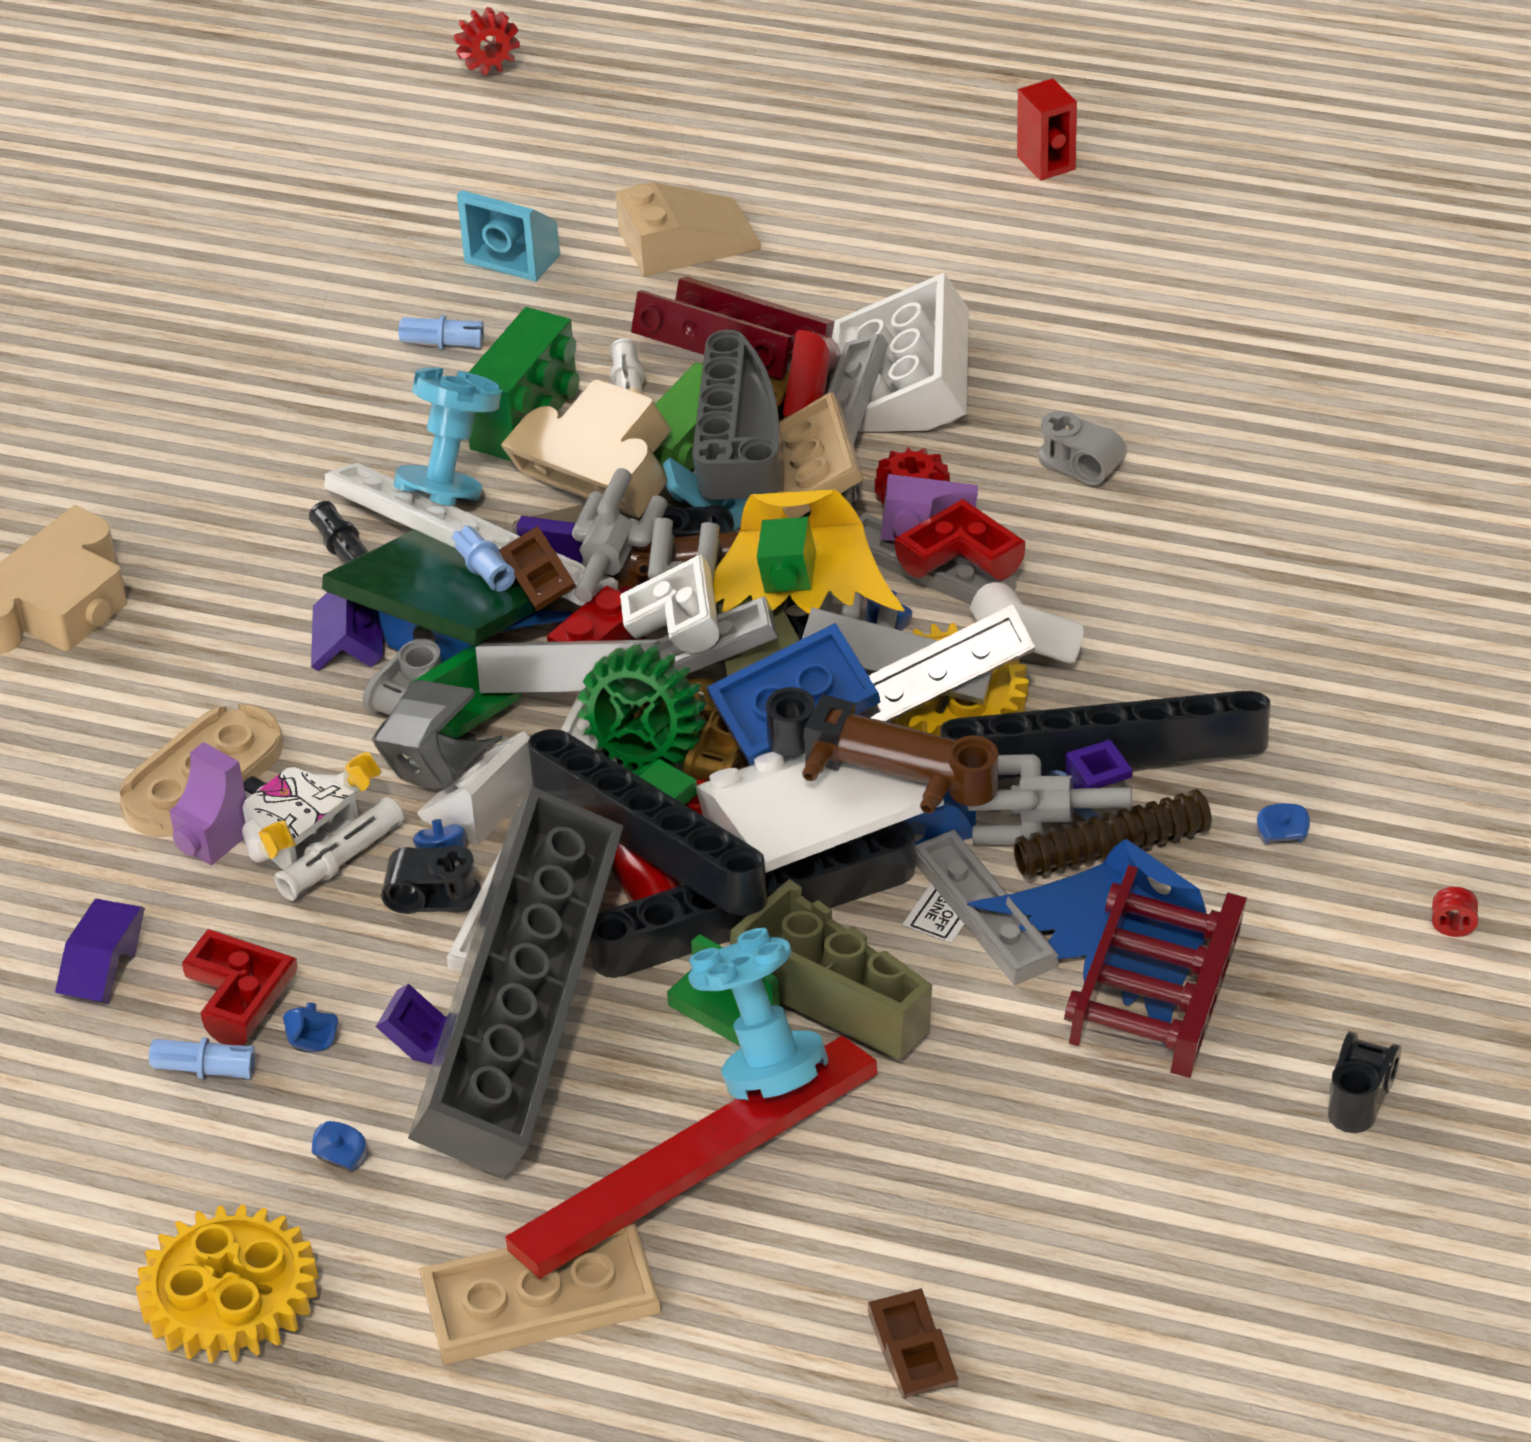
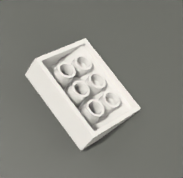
(925, 361)
(795, 817)

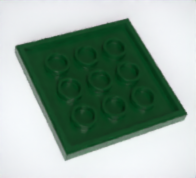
(429, 587)

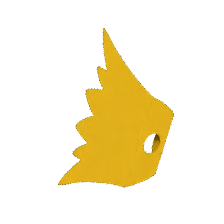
(841, 561)

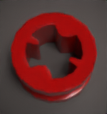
(1455, 923)

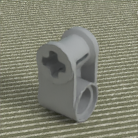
(1082, 450)
(407, 665)

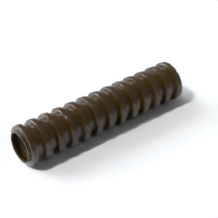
(1099, 837)

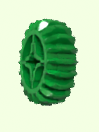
(617, 692)

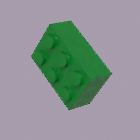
(532, 367)

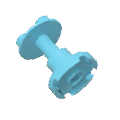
(450, 419)
(770, 1053)

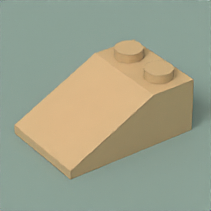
(680, 227)

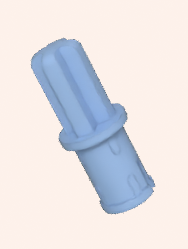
(441, 332)
(483, 559)
(203, 1058)

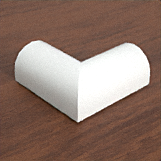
(678, 599)
(1050, 633)

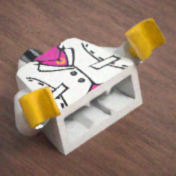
(301, 809)

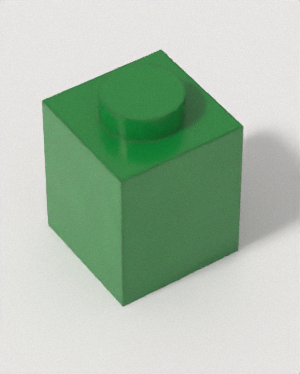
(786, 554)

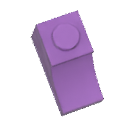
(914, 500)
(210, 811)

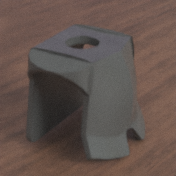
(414, 731)

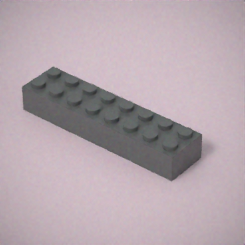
(517, 984)

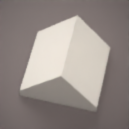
(485, 790)

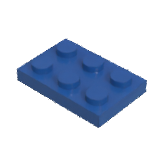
(815, 664)

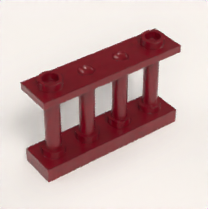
(708, 308)
(1193, 999)

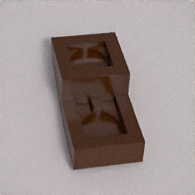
(537, 568)
(911, 1343)

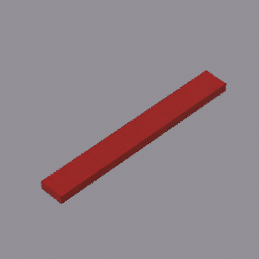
(682, 1163)

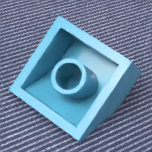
(507, 236)

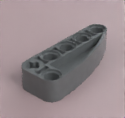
(736, 422)

